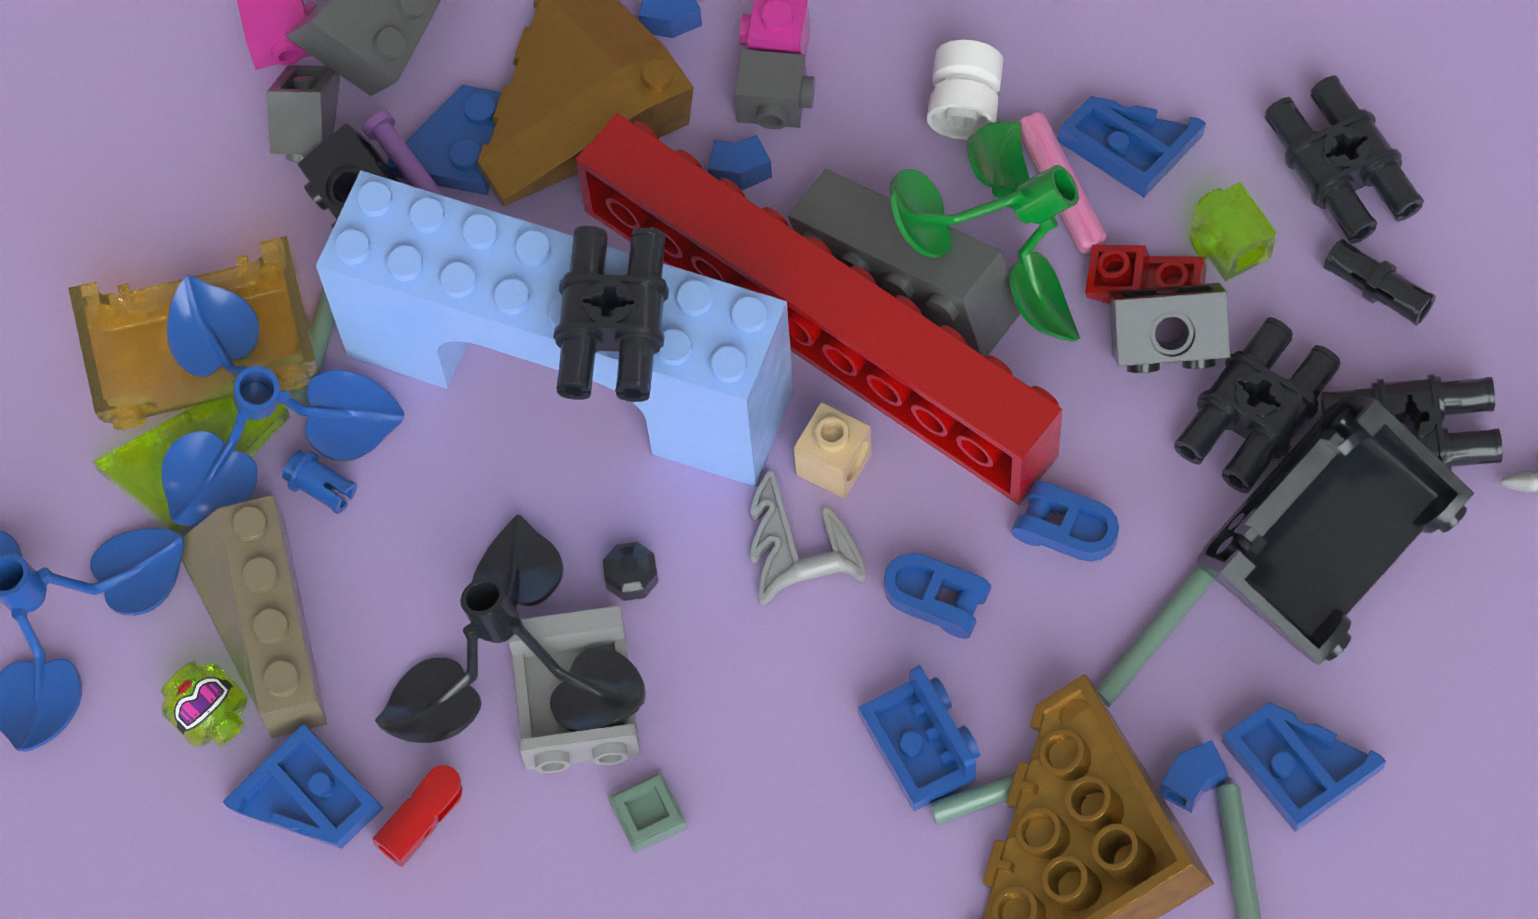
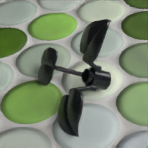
(520, 569)

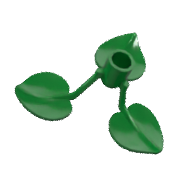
(998, 164)

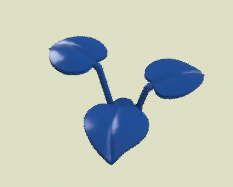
(217, 327)
(136, 577)

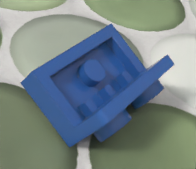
(921, 739)

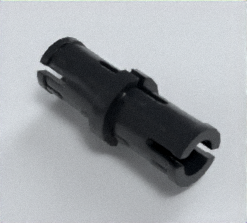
(1379, 282)

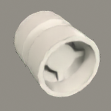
(966, 88)

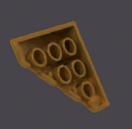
(568, 82)
(1088, 825)

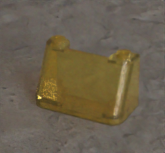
(129, 348)

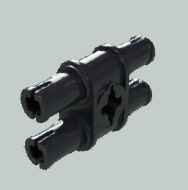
(1343, 159)
(635, 320)
(1427, 404)
(1270, 424)

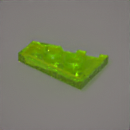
(138, 464)

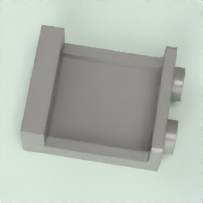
(544, 741)

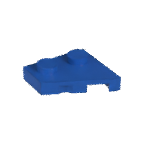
(454, 138)
(1128, 141)
(1298, 763)
(306, 792)

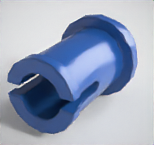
(315, 479)

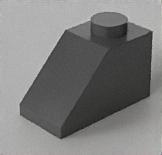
(302, 110)

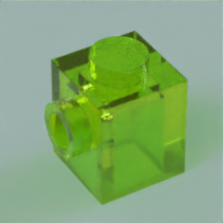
(1231, 231)

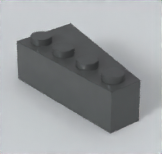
(364, 38)
(959, 290)

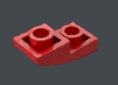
(1132, 268)

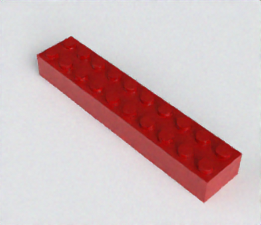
(836, 312)

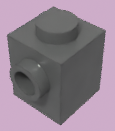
(772, 89)

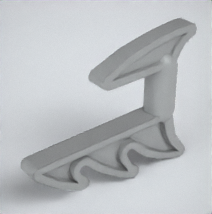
(782, 564)

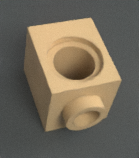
(832, 450)

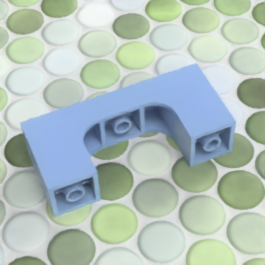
(430, 274)

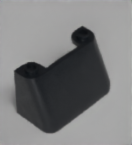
(1332, 523)

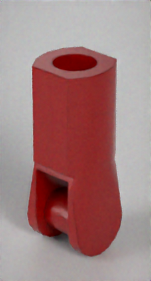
(419, 814)

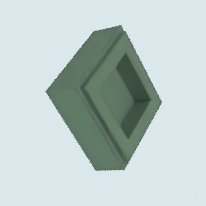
(647, 812)

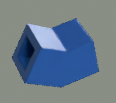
(670, 17)
(740, 162)
(1193, 774)

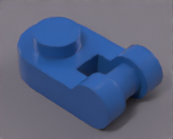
(1087, 529)
(916, 582)

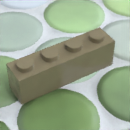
(253, 596)

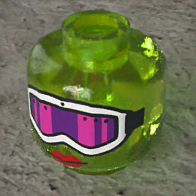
(203, 704)

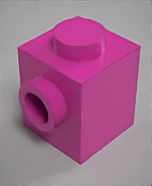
(776, 26)
(265, 30)

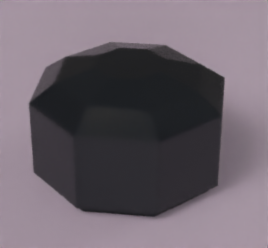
(630, 571)

